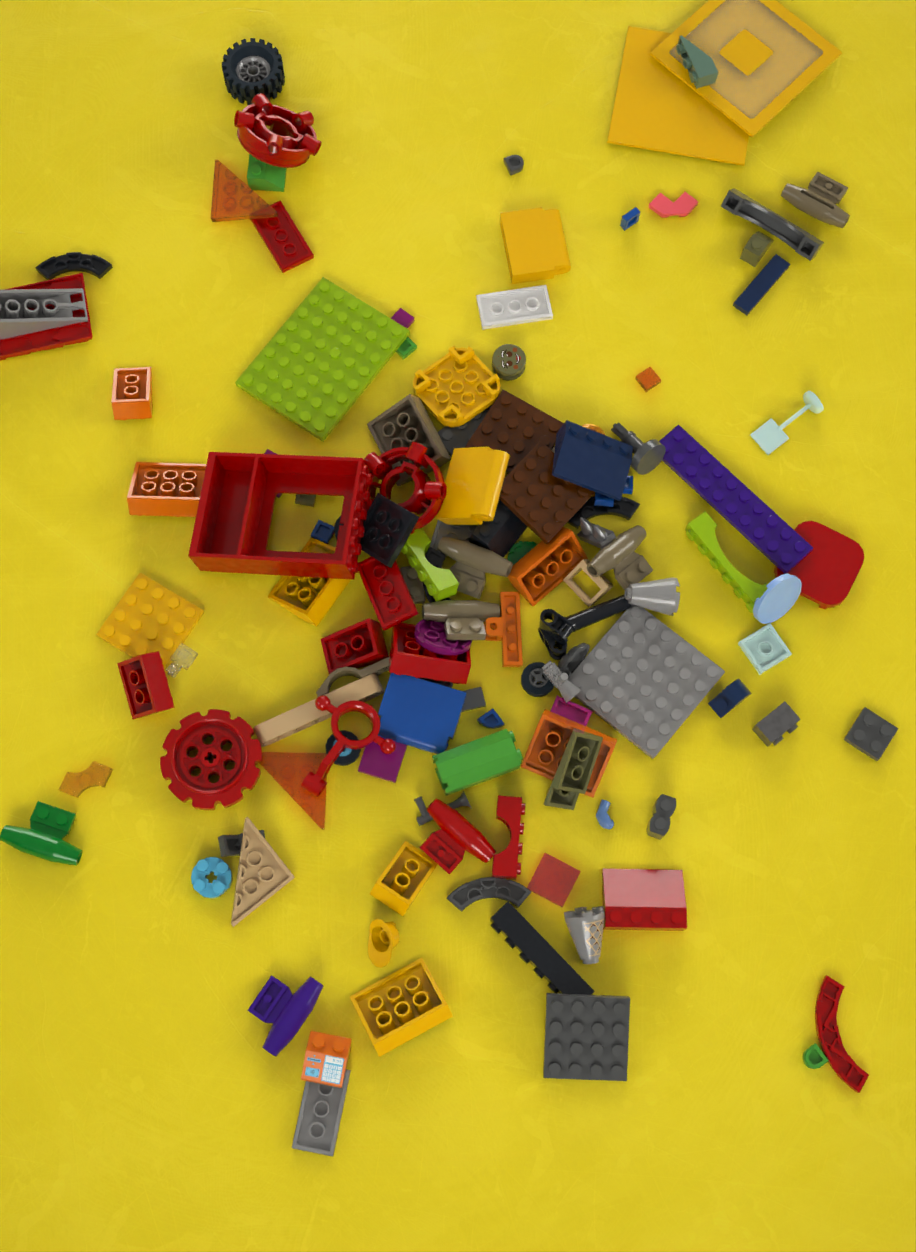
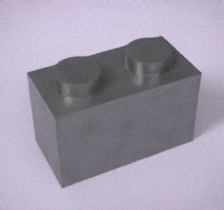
(775, 724)

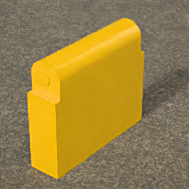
(534, 244)
(473, 485)

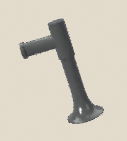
(425, 817)

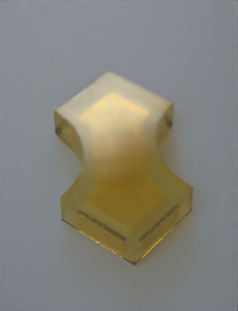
(93, 776)

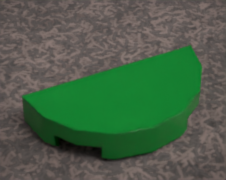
(519, 550)

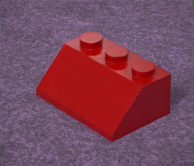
(145, 685)

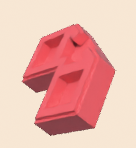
(666, 208)

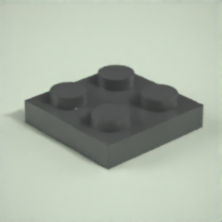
(870, 734)

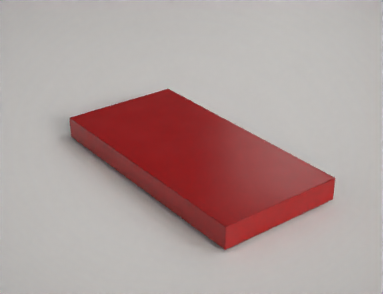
(283, 239)
(387, 592)

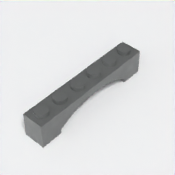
(751, 210)

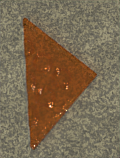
(234, 199)
(289, 773)

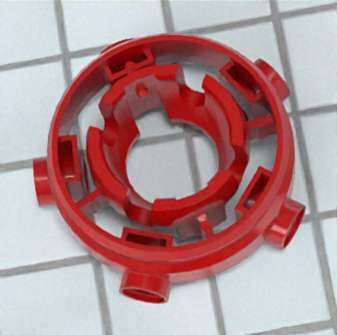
(286, 142)
(427, 495)

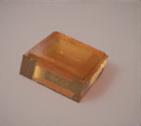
(648, 379)

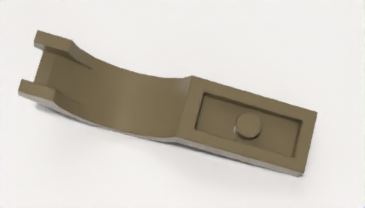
(378, 668)

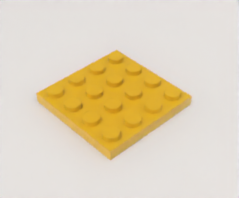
(150, 620)

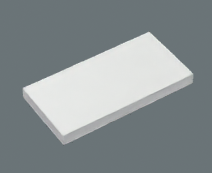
(514, 307)

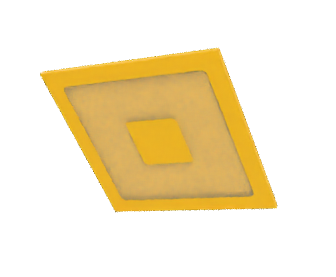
(759, 54)

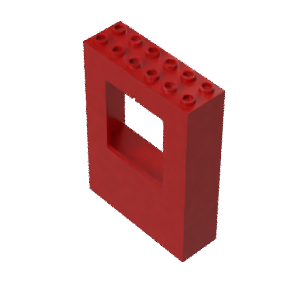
(239, 508)

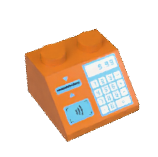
(326, 1059)

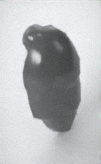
(573, 658)

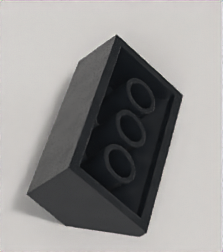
(500, 533)

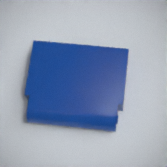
(420, 713)

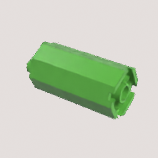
(477, 761)

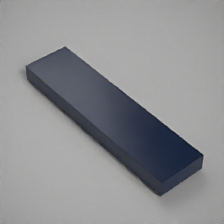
(761, 284)

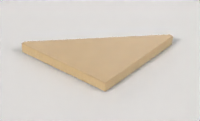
(259, 873)

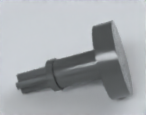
(646, 455)

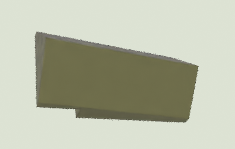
(574, 770)

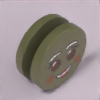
(508, 362)

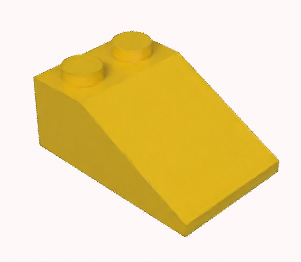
(403, 878)

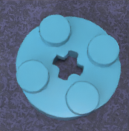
(218, 886)

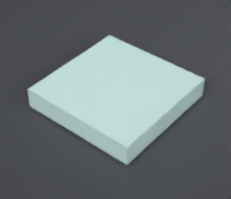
(764, 648)

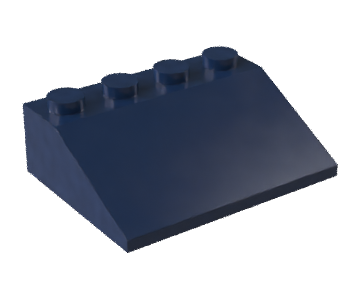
(591, 460)

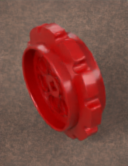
(178, 765)

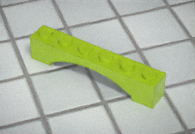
(703, 533)

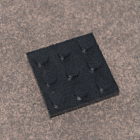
(386, 529)

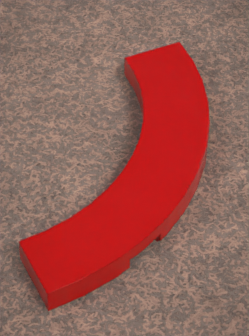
(829, 1036)

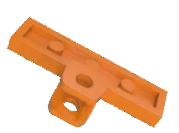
(507, 629)

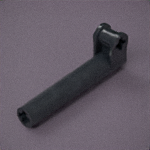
(583, 619)

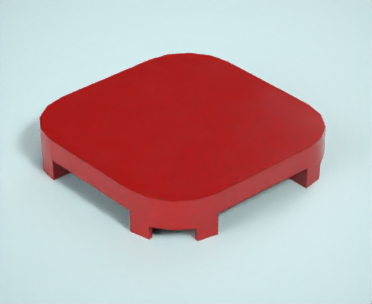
(829, 568)

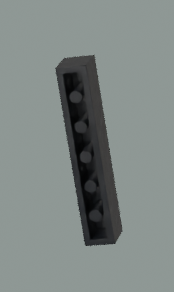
(538, 952)

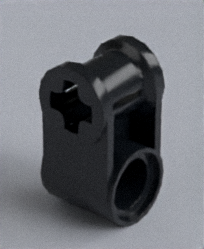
(560, 627)

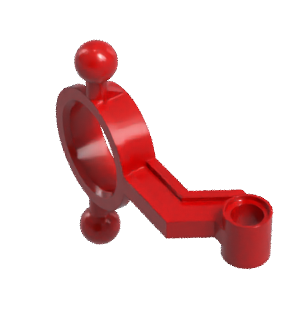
(315, 782)

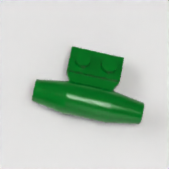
(45, 837)

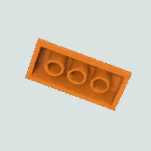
(546, 566)

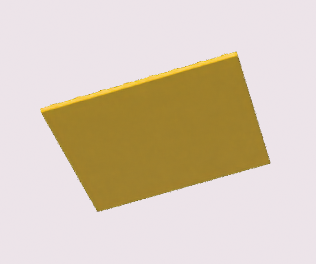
(664, 113)

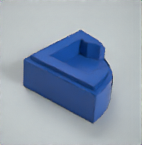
(491, 720)

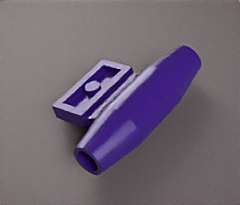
(284, 1010)

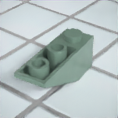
(699, 65)

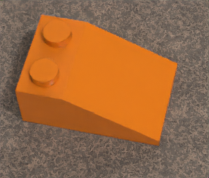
(132, 393)

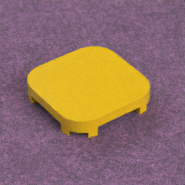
(457, 387)

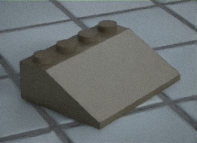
(407, 423)

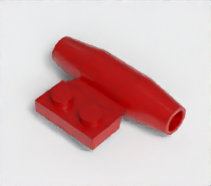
(454, 838)

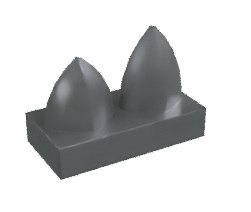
(595, 534)

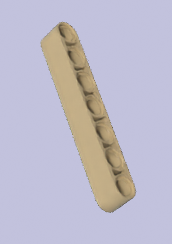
(308, 715)

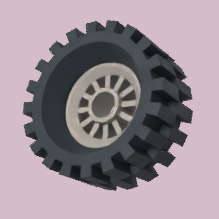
(253, 70)

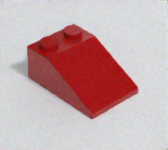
(355, 646)

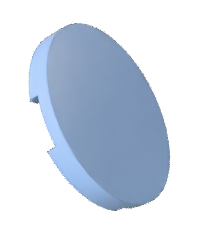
(777, 599)

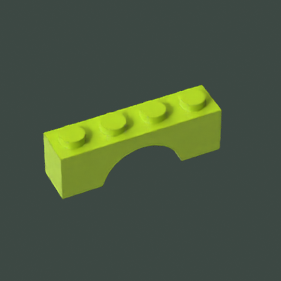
(439, 582)

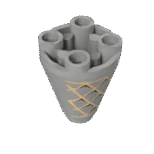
(586, 931)

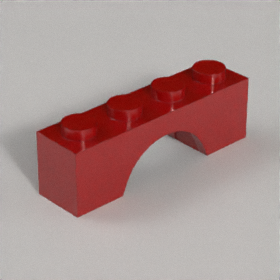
(506, 862)

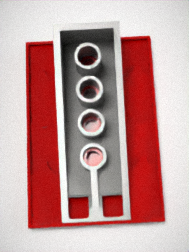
(43, 316)

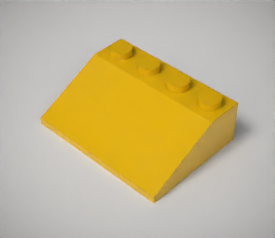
(309, 596)
(401, 1007)

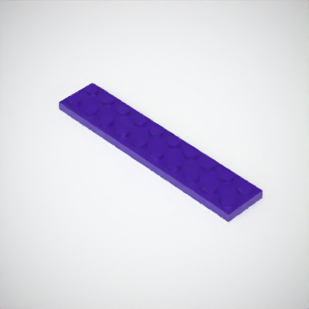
(734, 500)

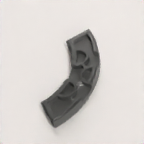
(488, 888)

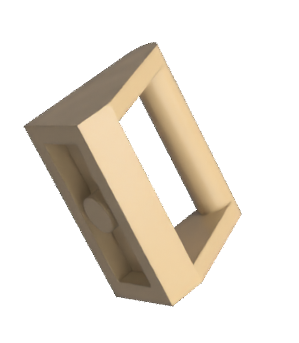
(601, 581)

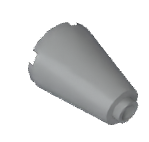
(655, 595)

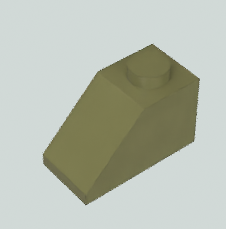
(756, 248)

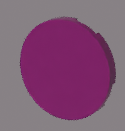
(433, 638)

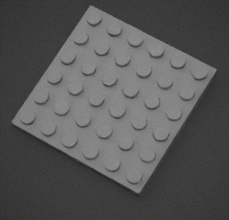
(644, 679)

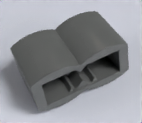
(662, 811)

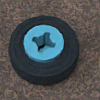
(347, 755)

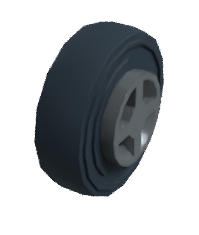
(535, 689)

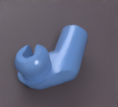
(602, 815)

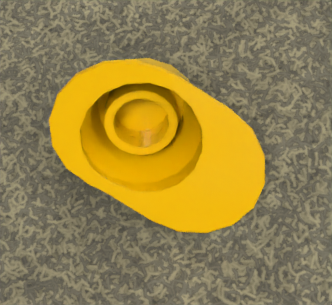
(382, 939)

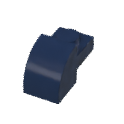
(729, 698)

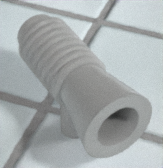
(560, 681)

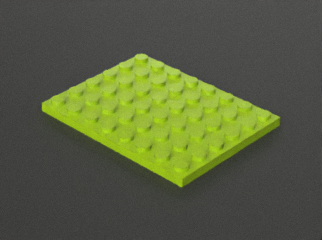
(322, 358)

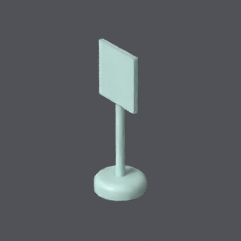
(771, 436)

